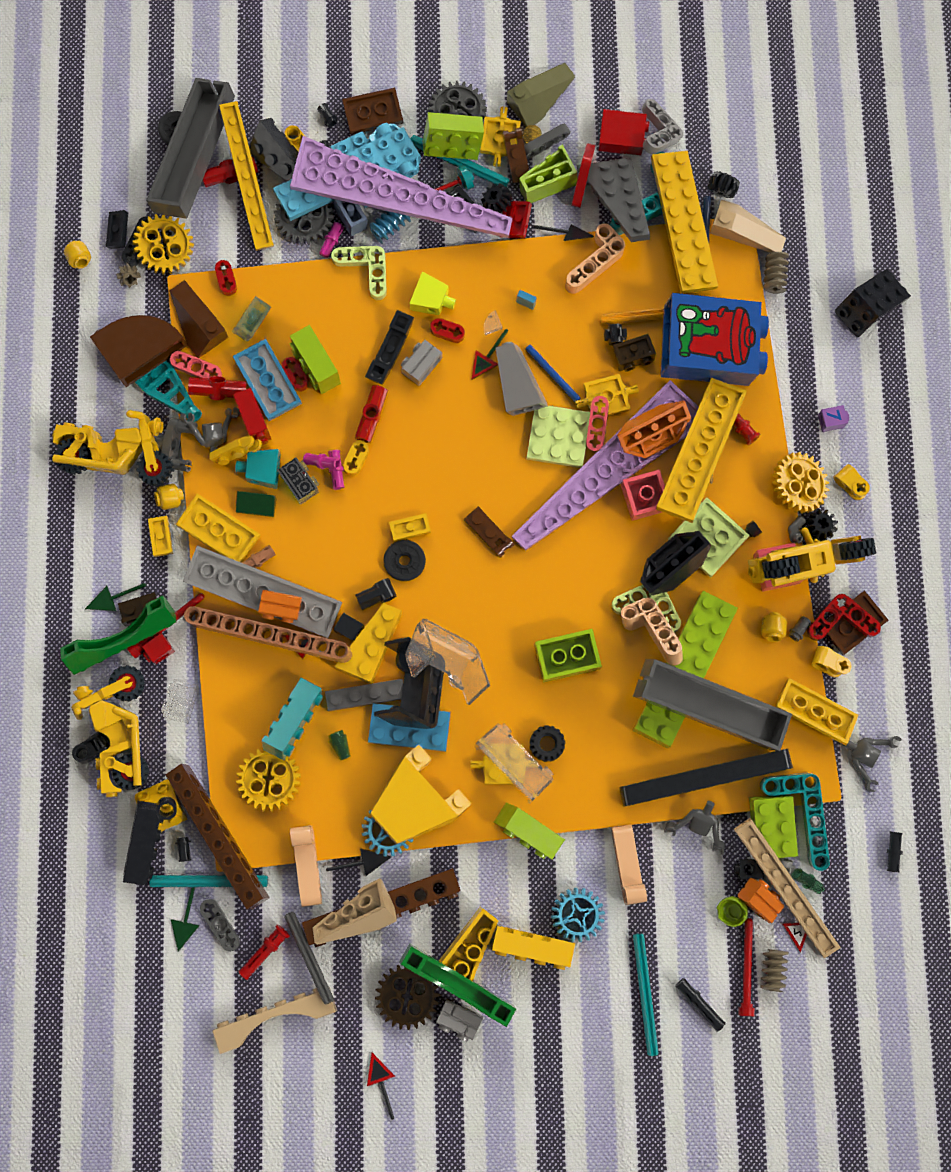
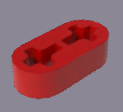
(221, 278)
(448, 326)
(298, 372)

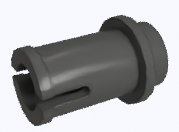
(799, 629)

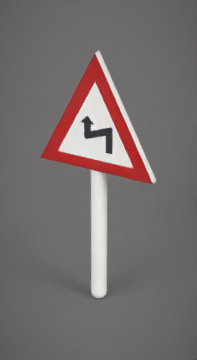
(796, 933)

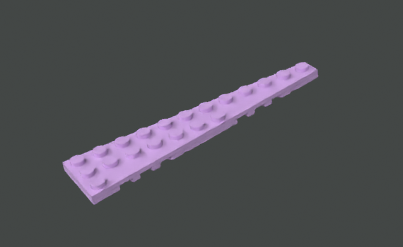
(348, 179)
(597, 476)

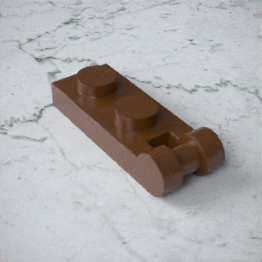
(515, 154)
(488, 531)

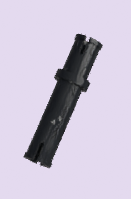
(693, 997)

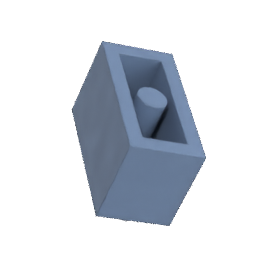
(351, 216)

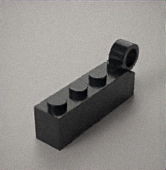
(143, 839)

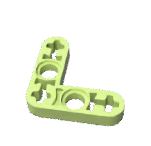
(367, 260)
(657, 598)

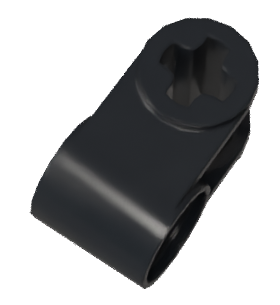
(92, 746)

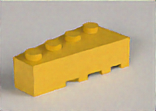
(369, 646)
(469, 946)
(533, 946)

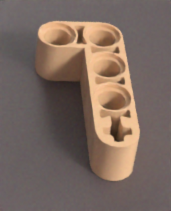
(592, 261)
(648, 613)
(307, 865)
(628, 865)

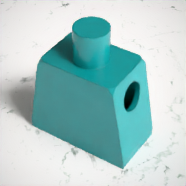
(261, 467)

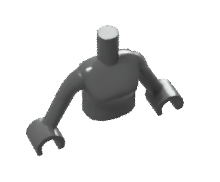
(213, 433)
(868, 755)
(700, 824)

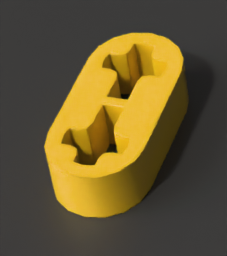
(359, 460)

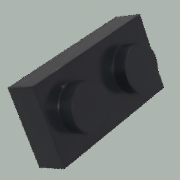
(117, 229)

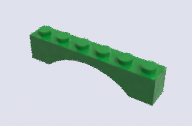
(86, 653)
(457, 984)

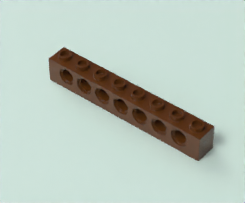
(217, 836)
(447, 877)

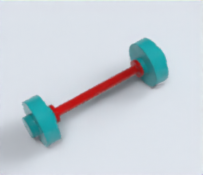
(465, 178)

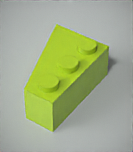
(529, 831)

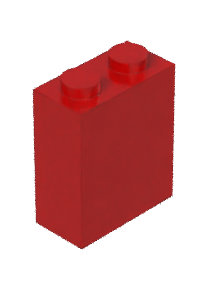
(623, 132)
(252, 415)

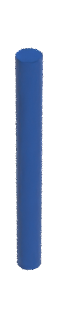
(552, 373)

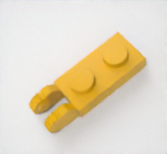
(235, 450)

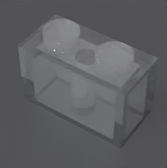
(180, 701)

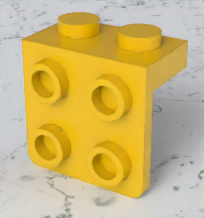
(154, 794)

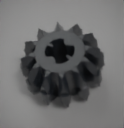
(723, 184)
(497, 198)
(828, 524)

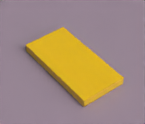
(217, 529)

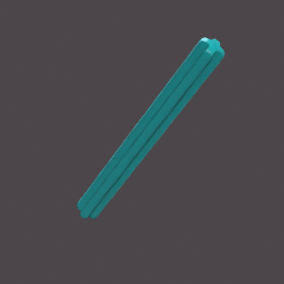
(475, 168)
(196, 881)
(645, 995)

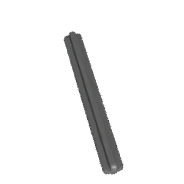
(309, 958)

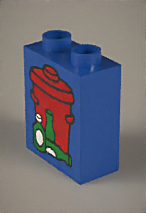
(713, 339)

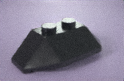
(674, 562)

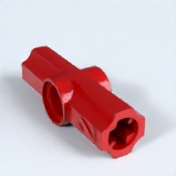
(223, 173)
(215, 387)
(374, 403)

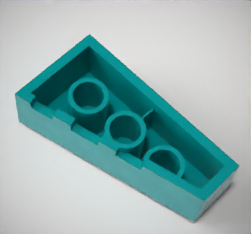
(292, 719)

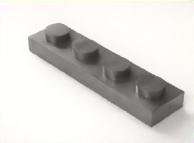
(364, 695)

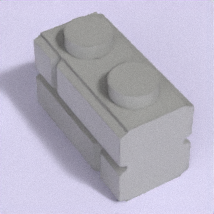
(421, 362)
(459, 1020)

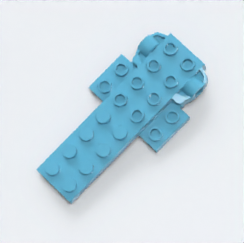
(386, 147)

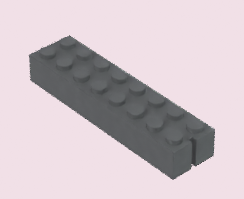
(190, 149)
(712, 704)

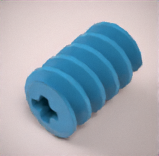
(386, 224)

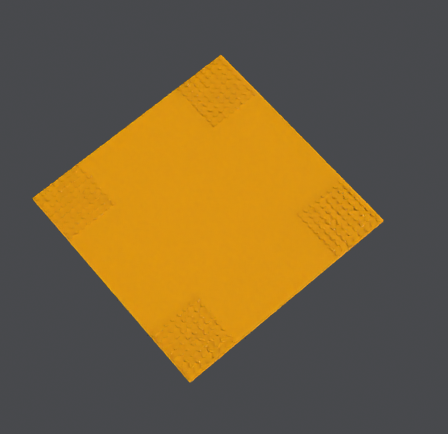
(444, 455)

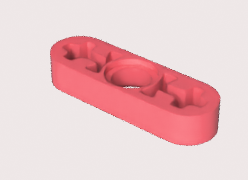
(182, 367)
(591, 436)

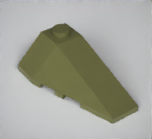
(538, 94)

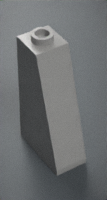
(518, 382)

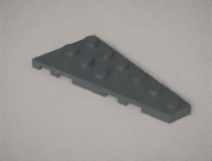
(619, 193)

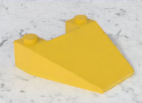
(411, 804)

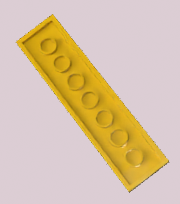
(684, 222)
(701, 450)

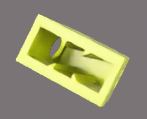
(431, 296)

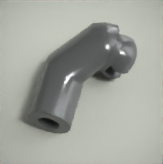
(794, 530)

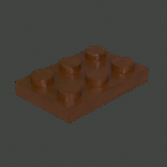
(371, 110)
(844, 634)

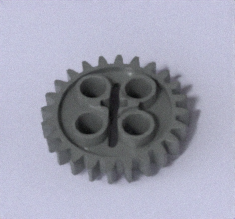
(465, 96)
(317, 224)

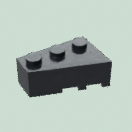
(273, 149)

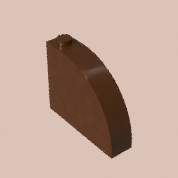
(137, 345)

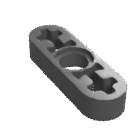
(546, 140)
(207, 915)

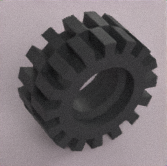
(535, 747)

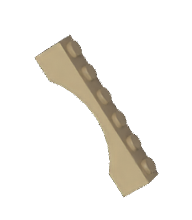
(234, 1034)

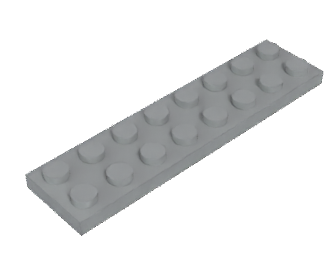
(245, 586)

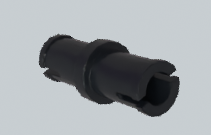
(894, 852)

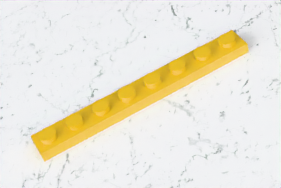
(246, 175)

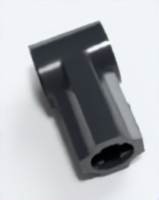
(380, 592)

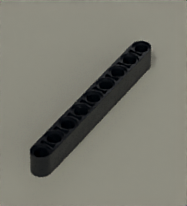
(705, 777)

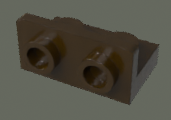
(634, 353)
(133, 608)

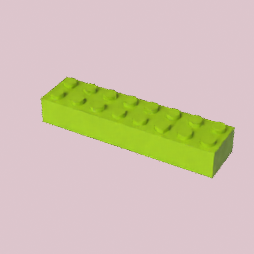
(699, 643)

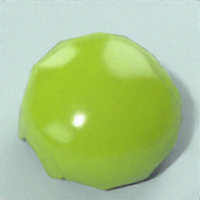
(732, 911)

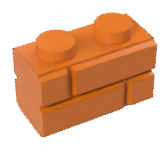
(280, 605)
(761, 900)

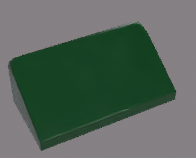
(255, 504)

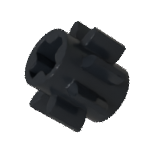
(615, 334)

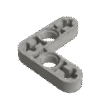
(655, 114)

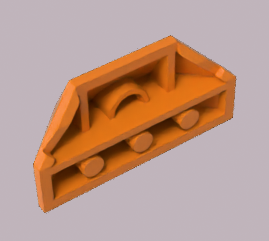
(654, 429)

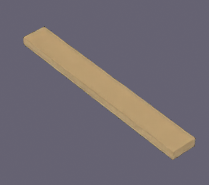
(787, 888)

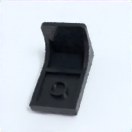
(871, 302)

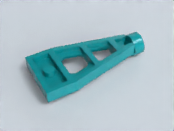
(154, 378)

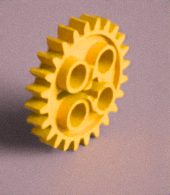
(147, 247)
(804, 478)
(251, 776)

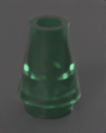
(340, 744)

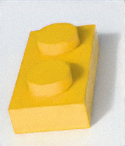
(409, 527)
(160, 536)

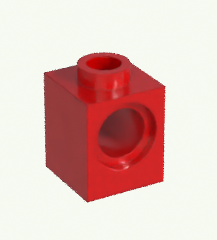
(157, 649)

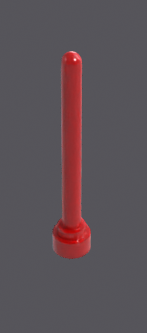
(136, 650)
(746, 1007)

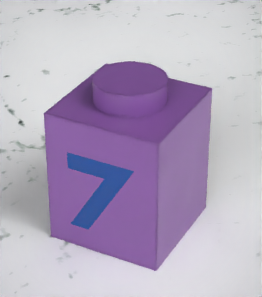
(833, 418)

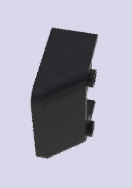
(419, 695)

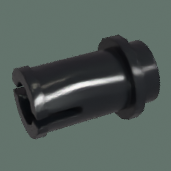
(329, 119)
(183, 849)

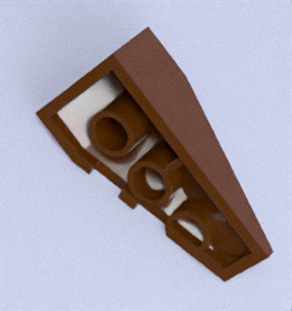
(197, 322)

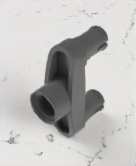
(170, 443)

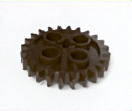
(389, 992)

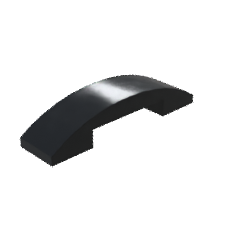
(390, 347)

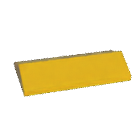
(817, 711)

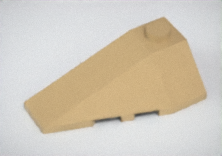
(743, 227)
(363, 914)

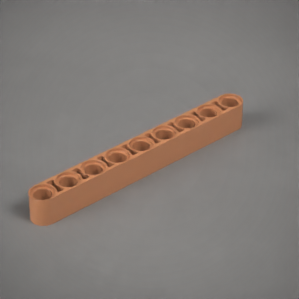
(259, 631)

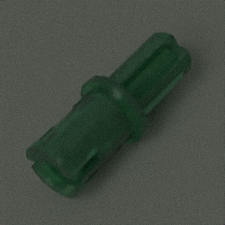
(808, 881)

